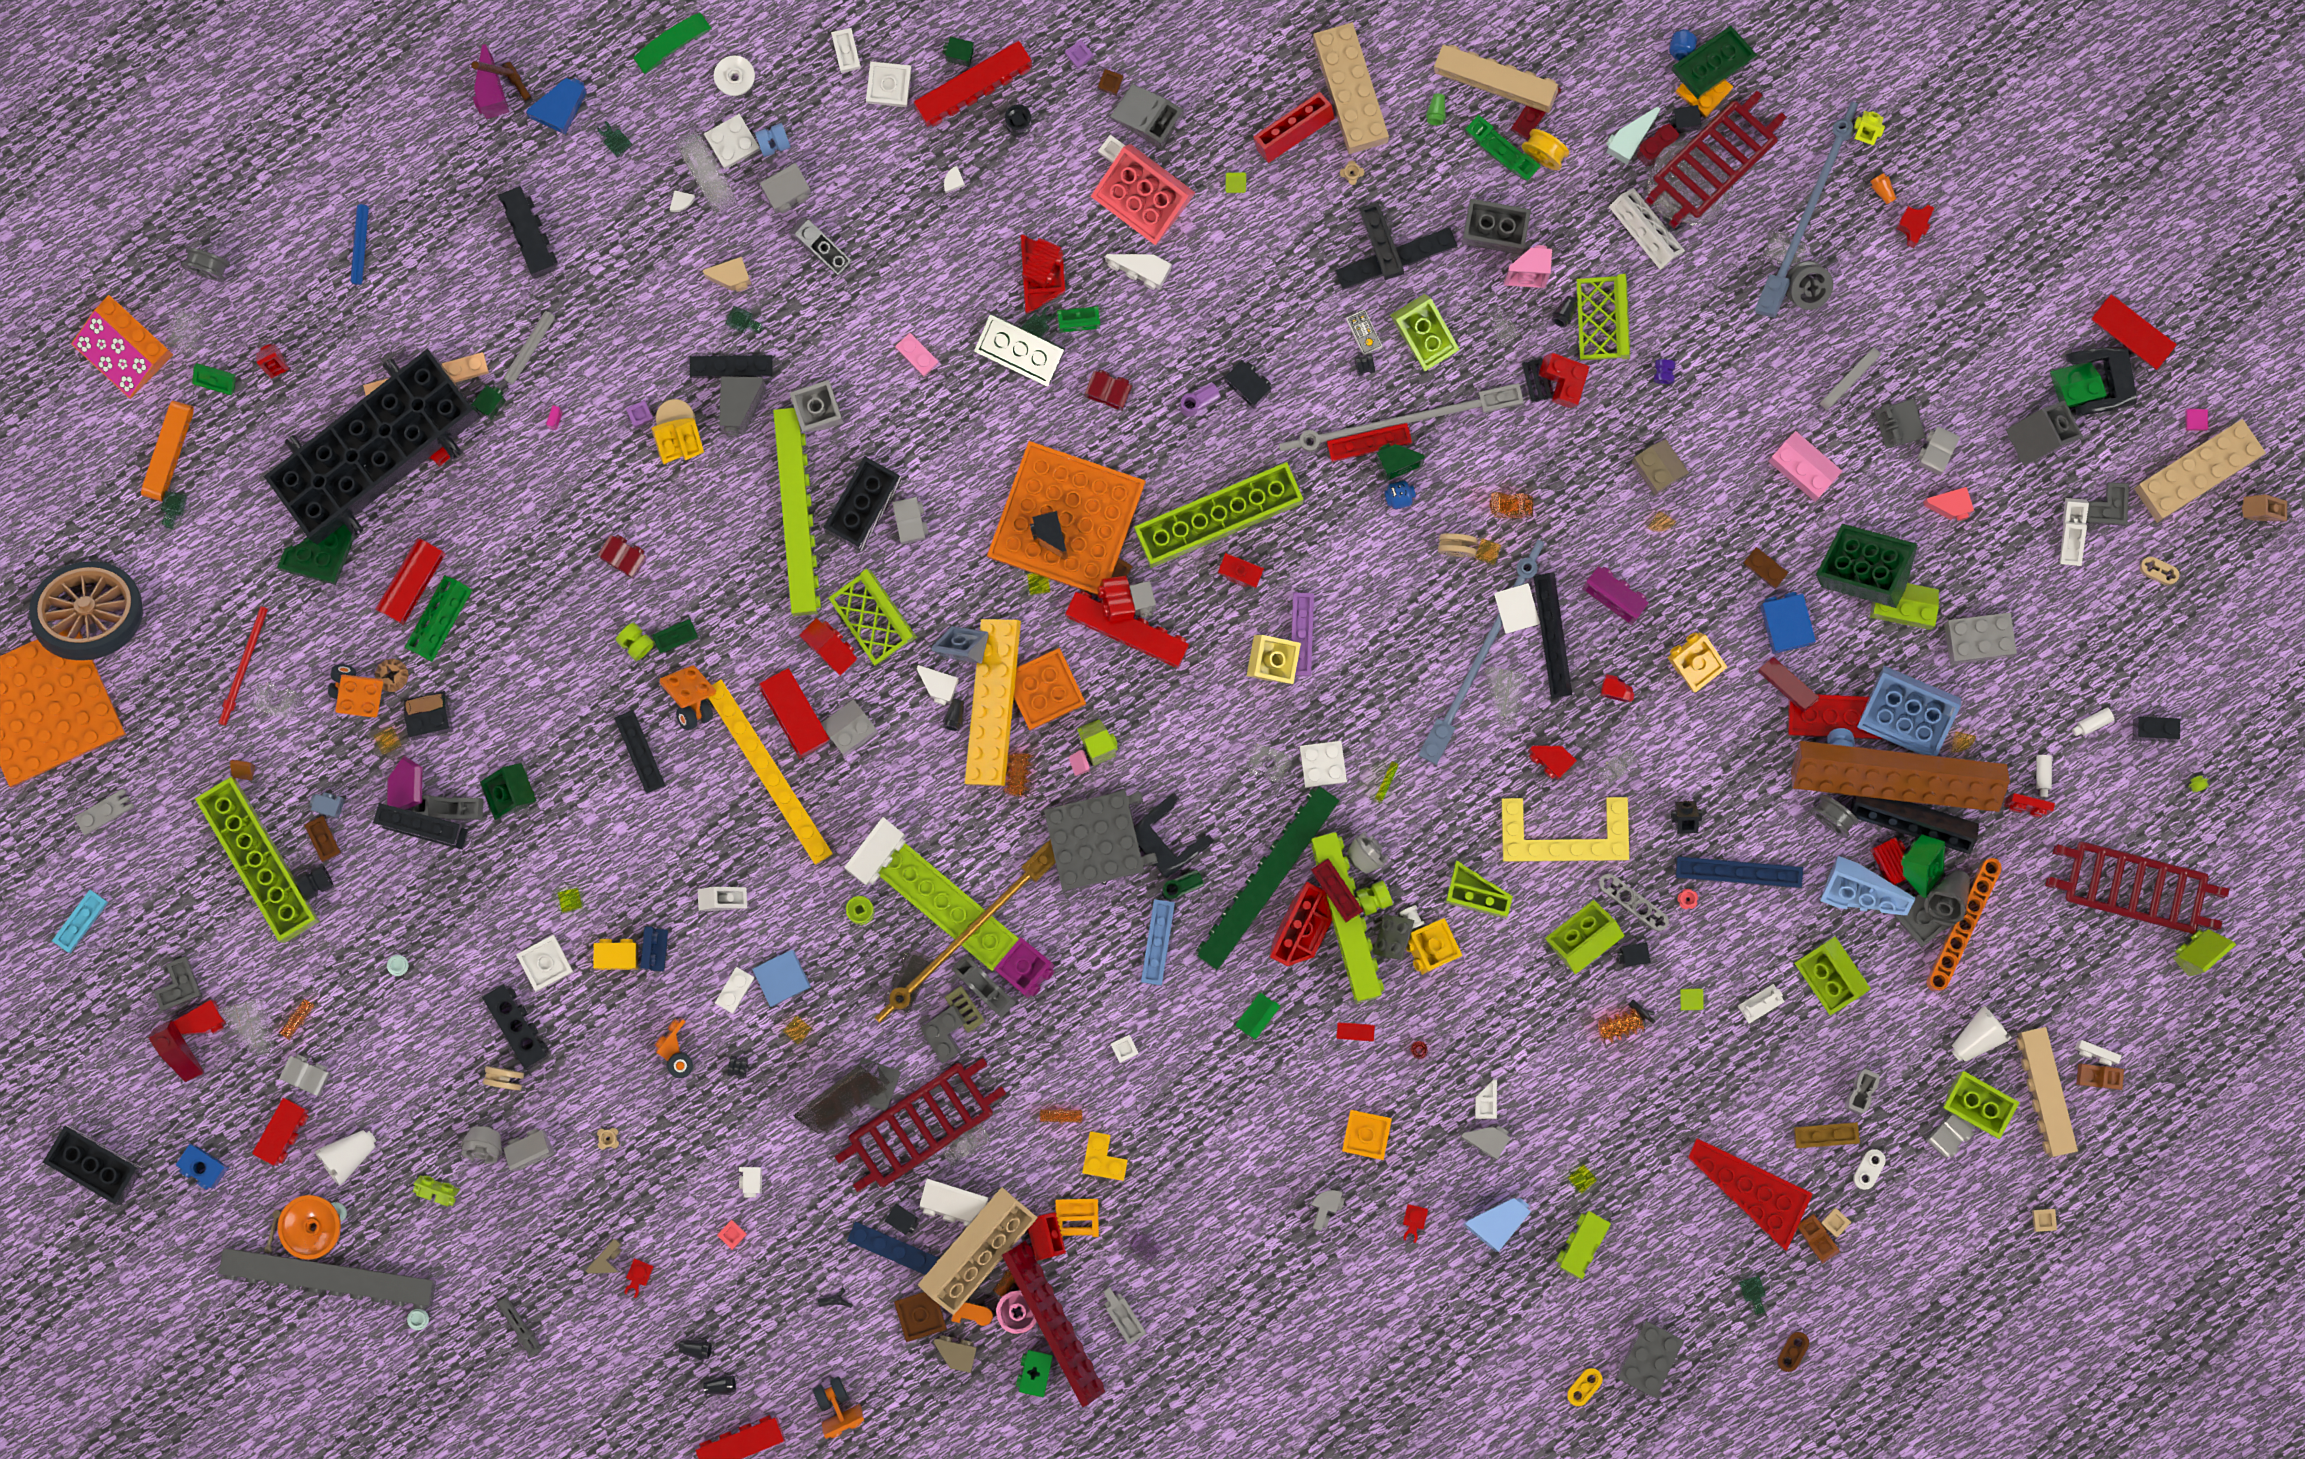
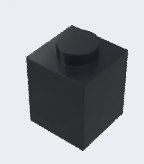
(1685, 119)
(1634, 955)
(902, 1220)

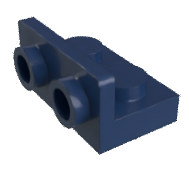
(654, 949)

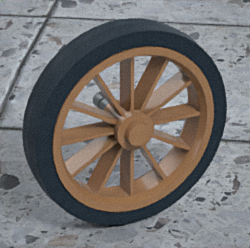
(86, 610)

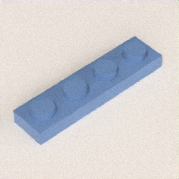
(1157, 942)

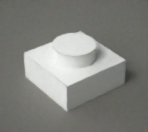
(1111, 148)
(1124, 1049)

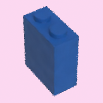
(1787, 622)

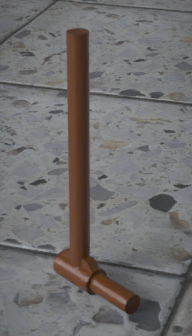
(506, 70)

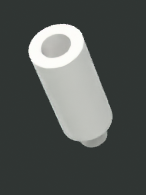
(2093, 722)
(2044, 774)

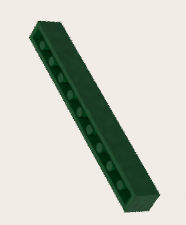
(1267, 879)

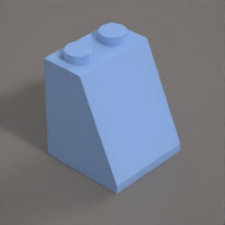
(1498, 1223)

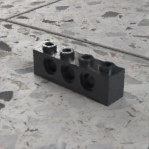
(494, 1002)

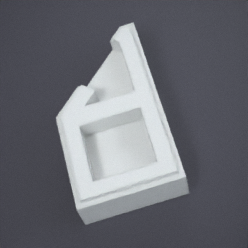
(1487, 1102)

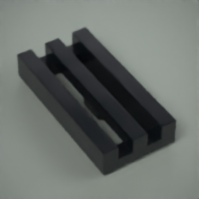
(1532, 363)

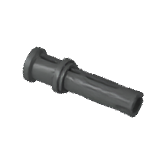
(523, 1338)

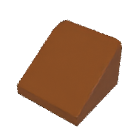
(242, 769)

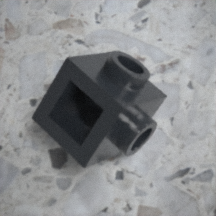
(1686, 817)

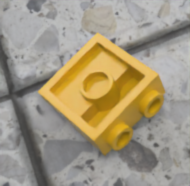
(1696, 661)
(1432, 946)

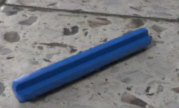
(359, 244)

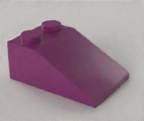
(488, 89)

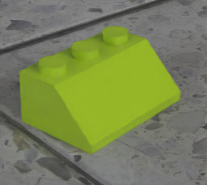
(1916, 608)
(1584, 936)
(1832, 976)
(1980, 1104)

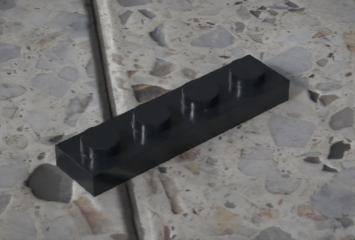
(1381, 241)
(731, 366)
(640, 752)

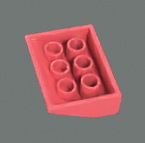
(1142, 194)

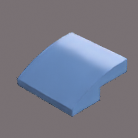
(781, 978)

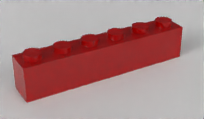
(972, 84)
(1131, 632)

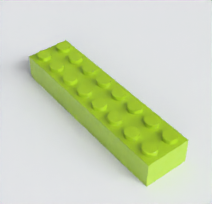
(1218, 515)
(257, 859)
(1351, 937)

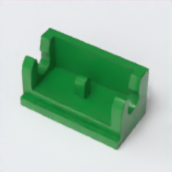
(1079, 319)

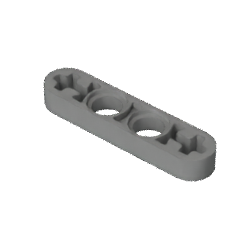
(1850, 378)
(1634, 901)

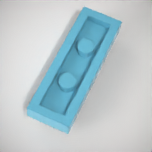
(80, 921)

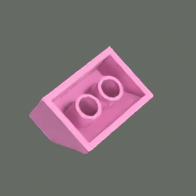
(1531, 268)
(1805, 466)

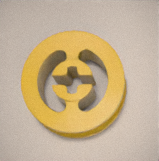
(1545, 149)

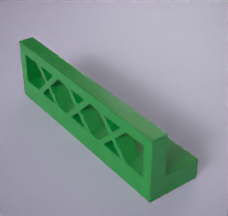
(439, 619)

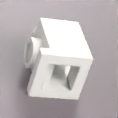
(751, 1181)

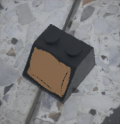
(1049, 534)
(427, 716)

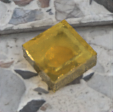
(1487, 551)
(387, 740)
(797, 1030)

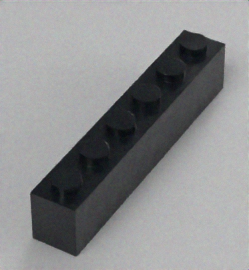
(1917, 820)

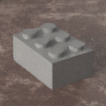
(1980, 638)

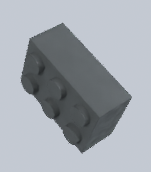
(1496, 226)
(1649, 1359)

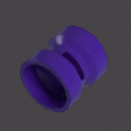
(1664, 371)

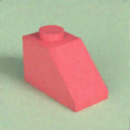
(1951, 504)

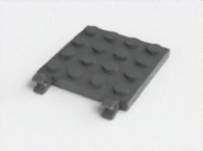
(1096, 840)

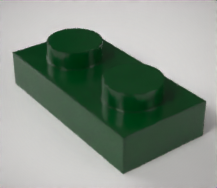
(675, 636)

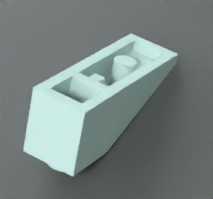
(1630, 137)

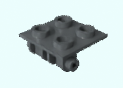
(1899, 423)
(1393, 937)

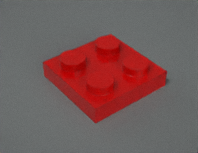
(2036, 807)

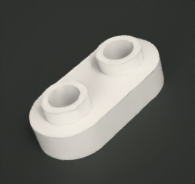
(1867, 1168)

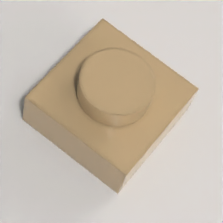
(2044, 1220)
(1835, 1222)

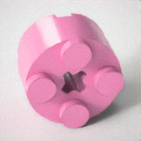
(1006, 1316)

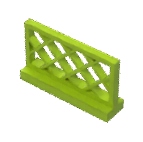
(1620, 313)
(885, 604)

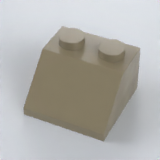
(1659, 466)

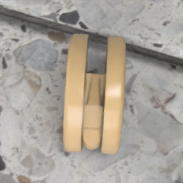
(673, 410)
(1456, 544)
(500, 1078)

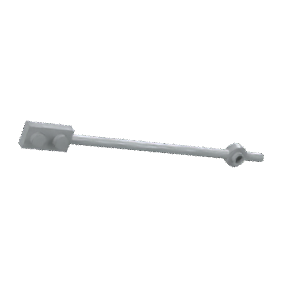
(1489, 400)

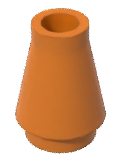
(1883, 187)

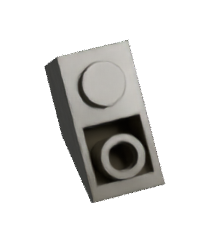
(957, 1355)

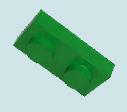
(213, 379)

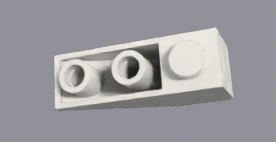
(1145, 267)

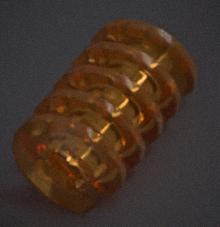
(1018, 774)
(1620, 1026)

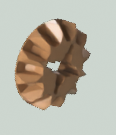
(400, 678)

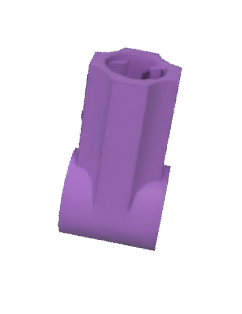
(1201, 399)

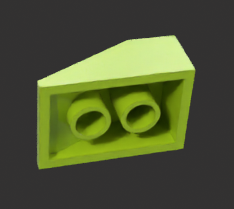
(1425, 331)
(2202, 952)

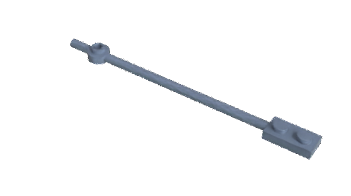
(1777, 286)
(1442, 730)

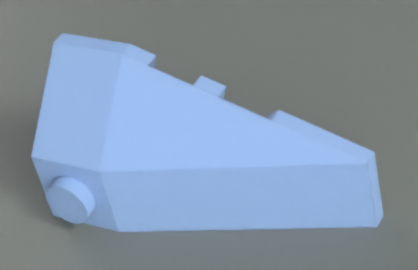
(1858, 887)

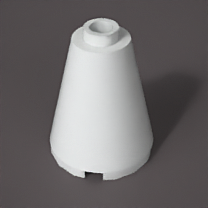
(1980, 1036)
(346, 1155)

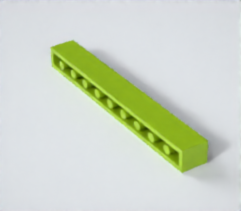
(796, 513)

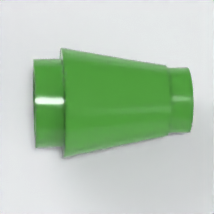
(1436, 112)

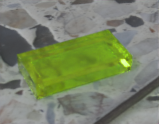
(1386, 782)

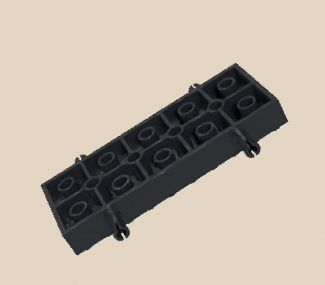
(372, 446)

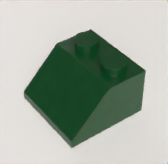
(1397, 460)
(508, 790)

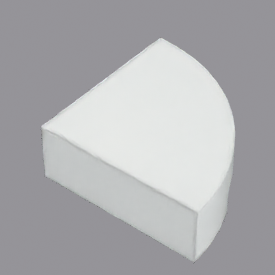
(953, 180)
(681, 201)

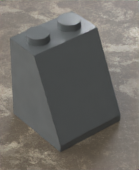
(739, 403)
(2044, 433)

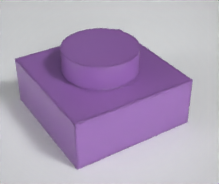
(1079, 54)
(639, 414)

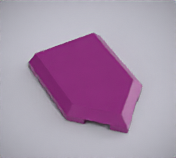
(405, 784)

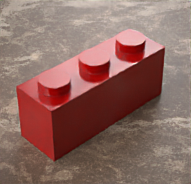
(281, 1132)

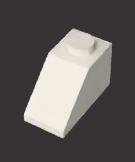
(939, 685)
(722, 898)

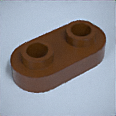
(1793, 1352)

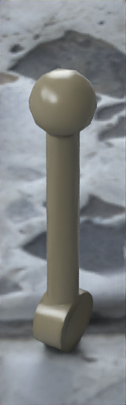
(276, 1214)

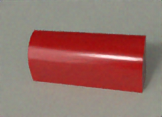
(2133, 332)
(410, 581)
(793, 713)

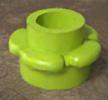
(2198, 784)

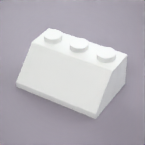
(875, 852)
(951, 1202)

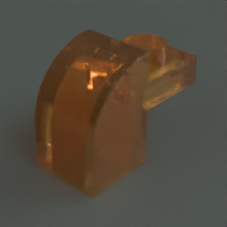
(1511, 506)

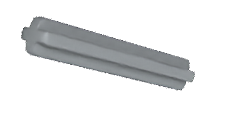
(529, 347)

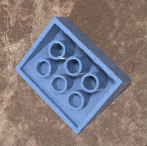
(1909, 712)

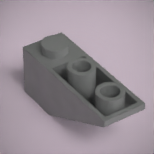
(819, 245)

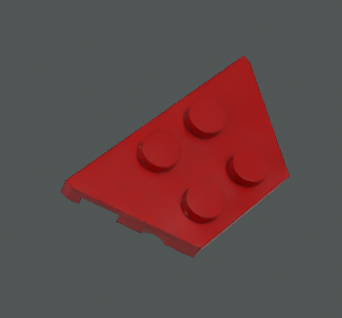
(1035, 295)

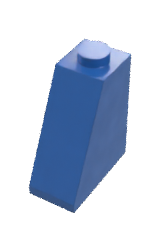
(559, 105)

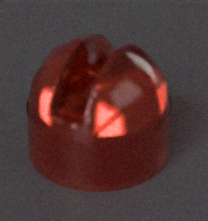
(1423, 1047)

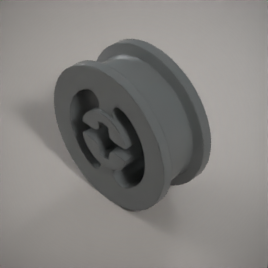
(205, 264)
(1820, 286)
(1834, 816)

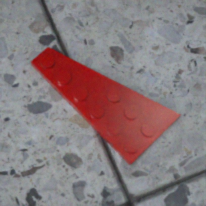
(1765, 1198)

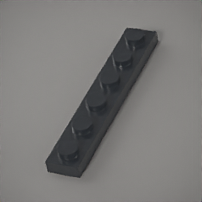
(1408, 253)
(1552, 636)

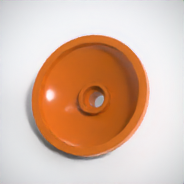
(296, 1230)

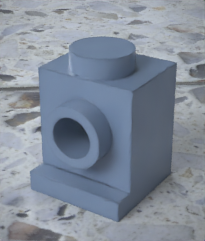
(327, 804)

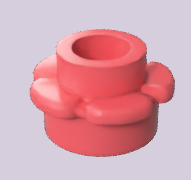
(1687, 904)

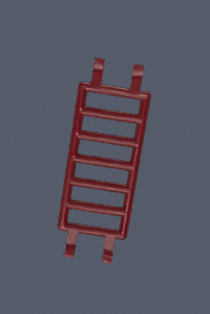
(1733, 175)
(2151, 917)
(906, 1103)

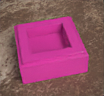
(554, 418)
(2196, 419)

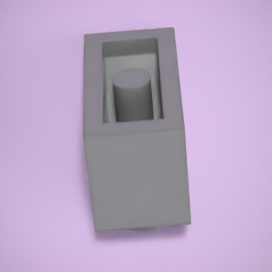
(1488, 1140)

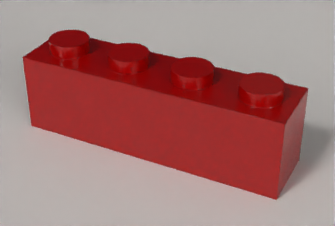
(1294, 127)
(744, 1443)

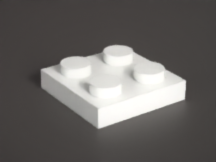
(888, 84)
(732, 141)
(1323, 764)
(544, 963)

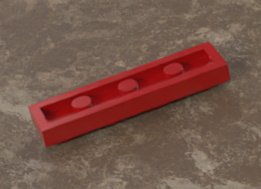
(1368, 442)

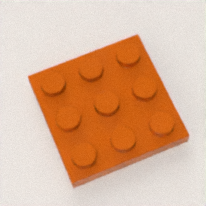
(1046, 689)

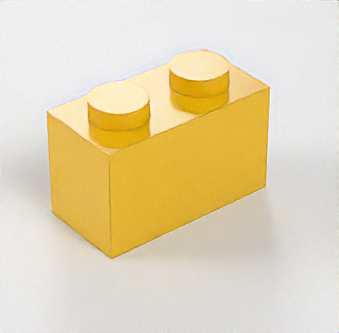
(615, 955)

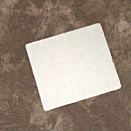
(1517, 608)

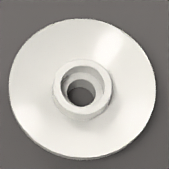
(734, 66)

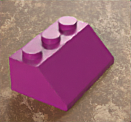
(1615, 594)

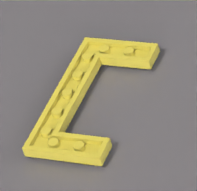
(1610, 849)

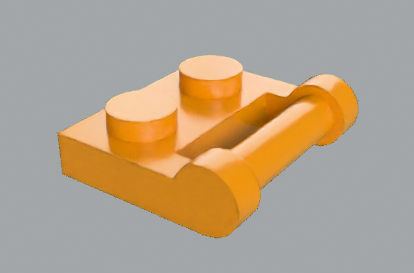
(1078, 1211)

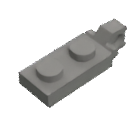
(1123, 1316)

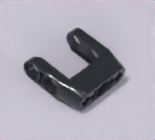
(2118, 377)
(1151, 843)

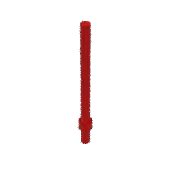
(229, 704)

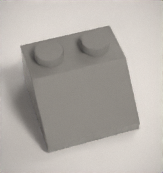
(786, 189)
(816, 407)
(849, 728)
(528, 1150)

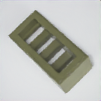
(956, 993)

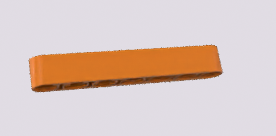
(1964, 935)

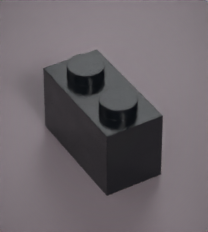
(1248, 384)
(2156, 729)

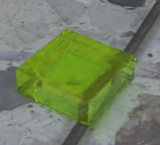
(1038, 584)
(570, 900)
(1582, 1178)

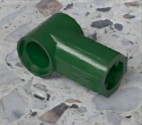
(1184, 885)

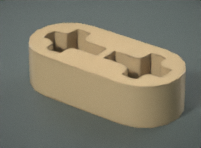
(2157, 575)

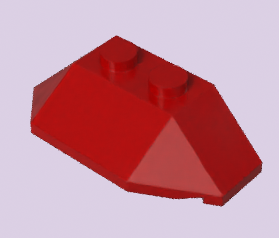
(1302, 927)

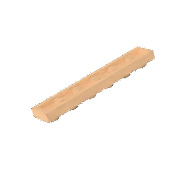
(459, 370)

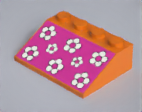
(120, 347)

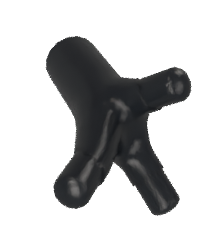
(1644, 1014)
(834, 1300)

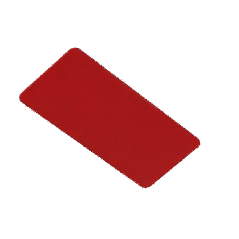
(1355, 1031)

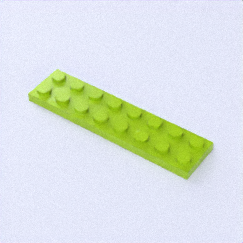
(946, 905)

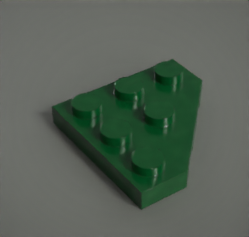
(319, 561)

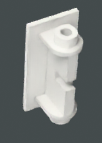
(1761, 1003)

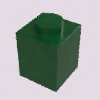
(958, 51)
(489, 401)

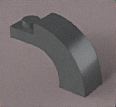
(450, 808)
(983, 986)

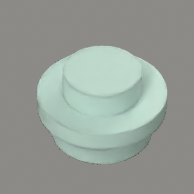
(397, 965)
(418, 1319)

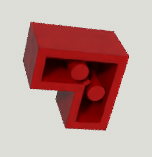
(1569, 377)
(828, 645)

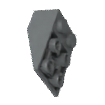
(1148, 115)

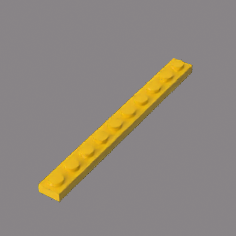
(769, 774)

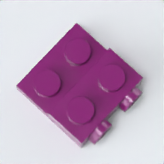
(1025, 968)

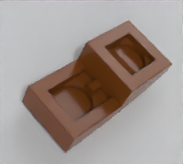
(2100, 1076)
(1818, 1239)

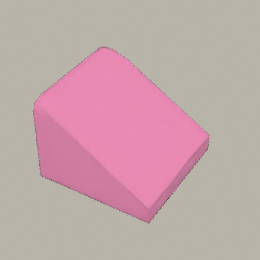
(1079, 763)

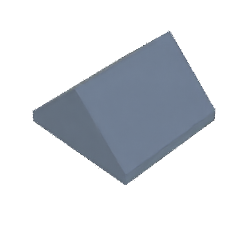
(962, 644)

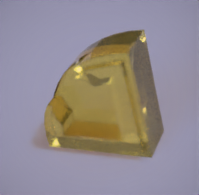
(1661, 522)
(1961, 742)

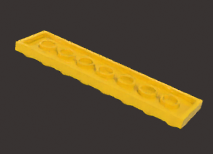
(993, 704)

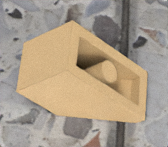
(729, 275)

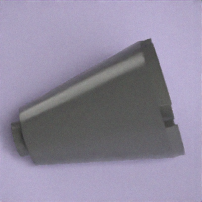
(1949, 899)

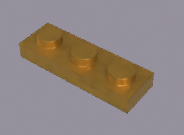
(1826, 1135)

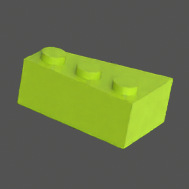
(1098, 742)
(1477, 894)
(1582, 1244)

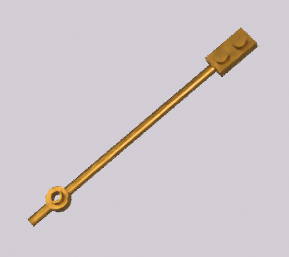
(1034, 869)

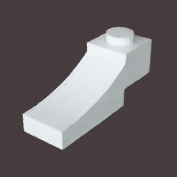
(2074, 531)

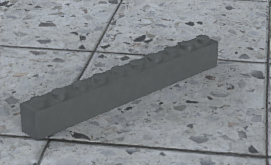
(327, 1277)

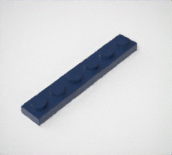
(1739, 872)
(892, 1248)

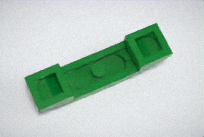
(671, 41)
(1501, 150)

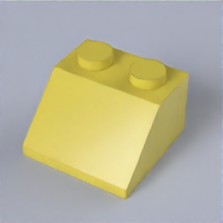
(1273, 659)

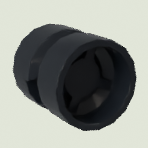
(1018, 120)
(317, 880)

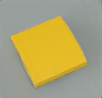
(677, 439)

